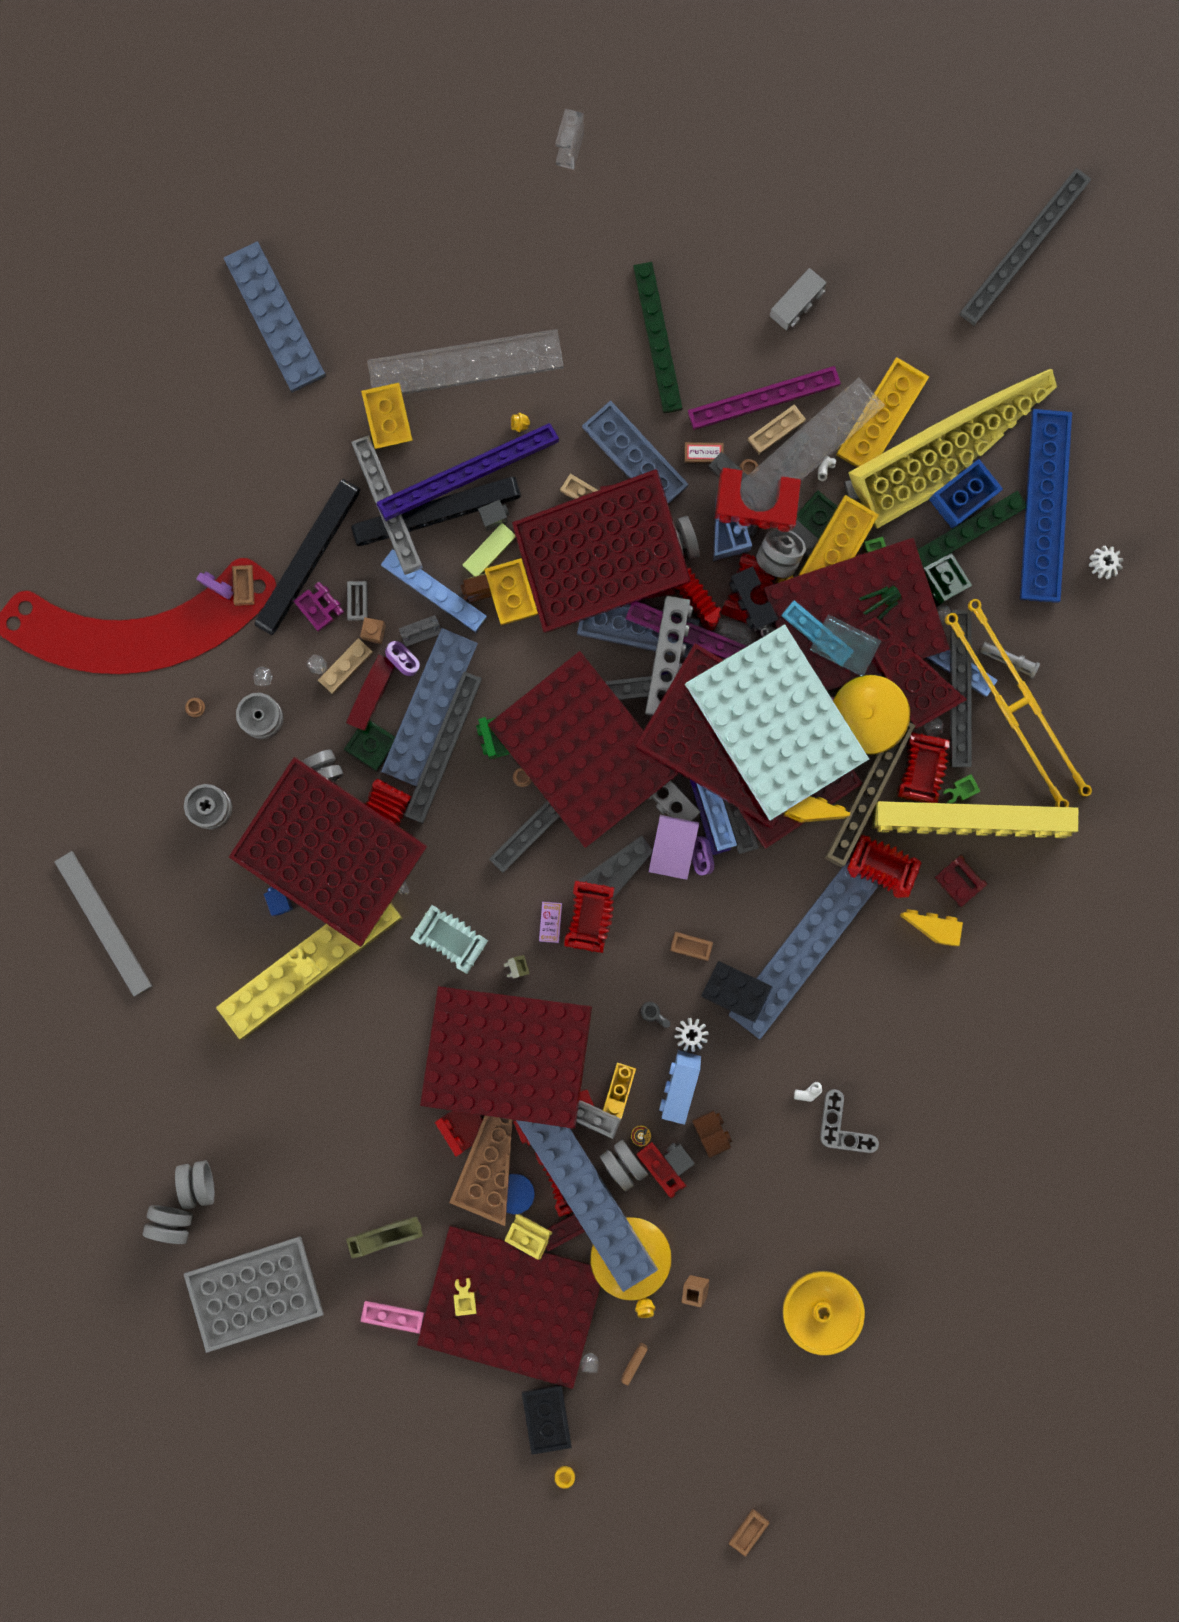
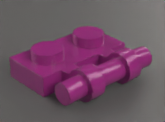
(314, 611)

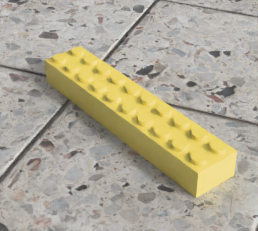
(975, 818)
(280, 984)

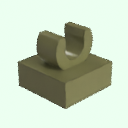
(517, 966)

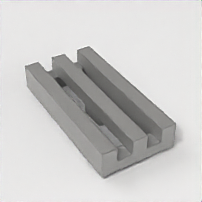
(357, 584)

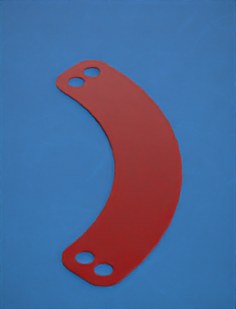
(134, 643)

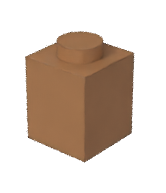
(373, 630)
(695, 1291)

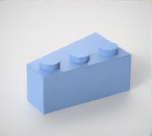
(729, 540)
(680, 1087)

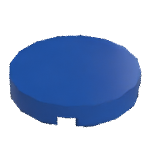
(520, 1194)

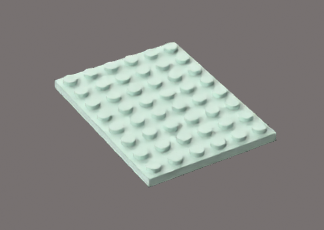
(777, 722)

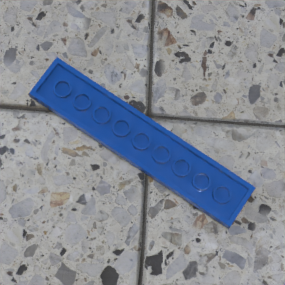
(1046, 506)

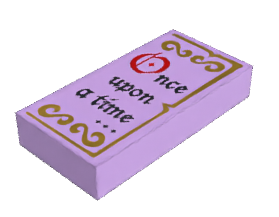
(550, 922)

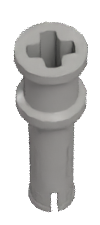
(1020, 663)

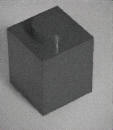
(493, 514)
(678, 1158)

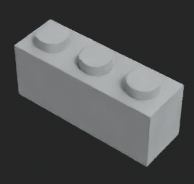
(798, 299)

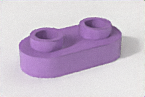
(209, 581)
(402, 659)
(702, 856)

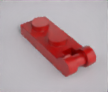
(660, 1169)

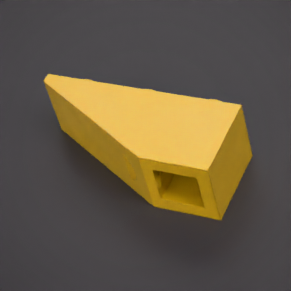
(816, 809)
(939, 930)
(619, 1090)

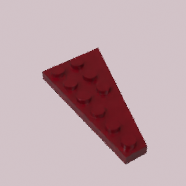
(923, 686)

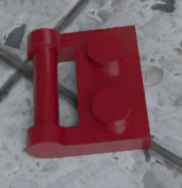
(955, 885)

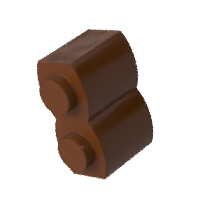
(476, 588)
(711, 1133)

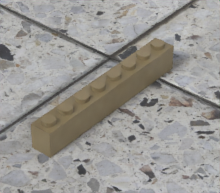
(865, 802)

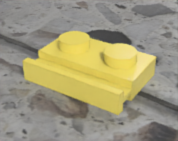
(528, 1236)

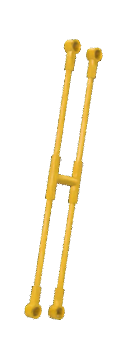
(1027, 699)

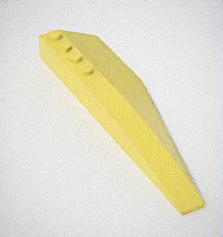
(935, 456)

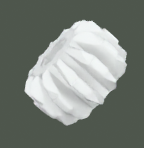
(1112, 561)
(696, 1039)

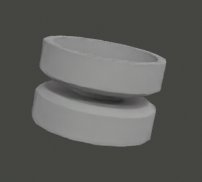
(687, 538)
(780, 553)
(261, 727)
(323, 762)
(196, 804)
(621, 1167)
(194, 1185)
(167, 1224)

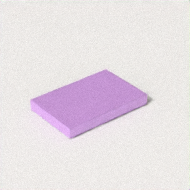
(673, 847)

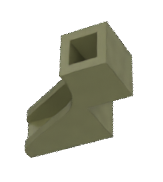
(384, 1237)

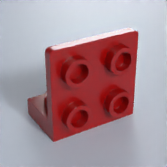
(459, 1130)

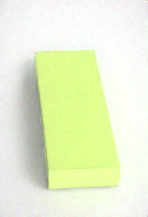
(489, 550)

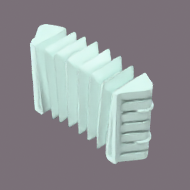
(450, 937)

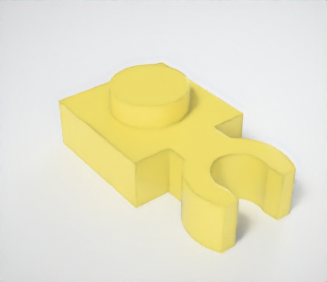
(305, 968)
(465, 1300)

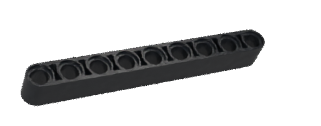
(440, 510)
(307, 557)

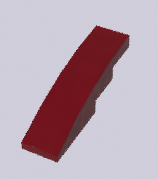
(371, 693)

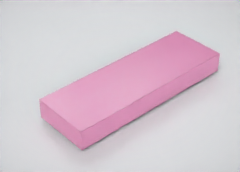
(392, 1317)

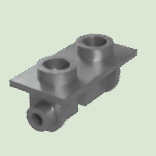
(420, 630)

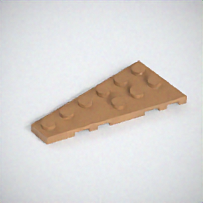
(486, 1172)

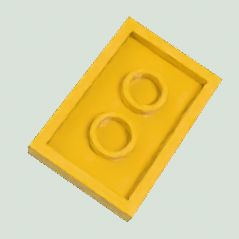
(387, 415)
(511, 591)

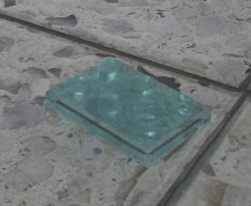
(845, 645)

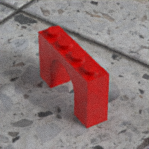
(731, 507)

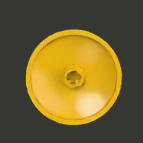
(874, 712)
(658, 1250)
(823, 1313)

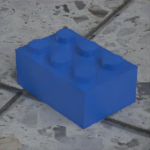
(965, 494)

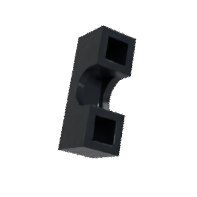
(758, 615)

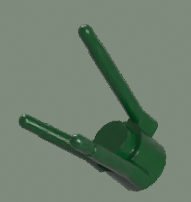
(890, 596)

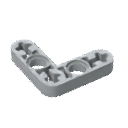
(839, 1134)

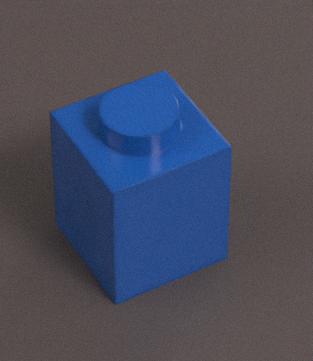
(277, 902)

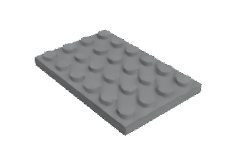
(253, 1294)

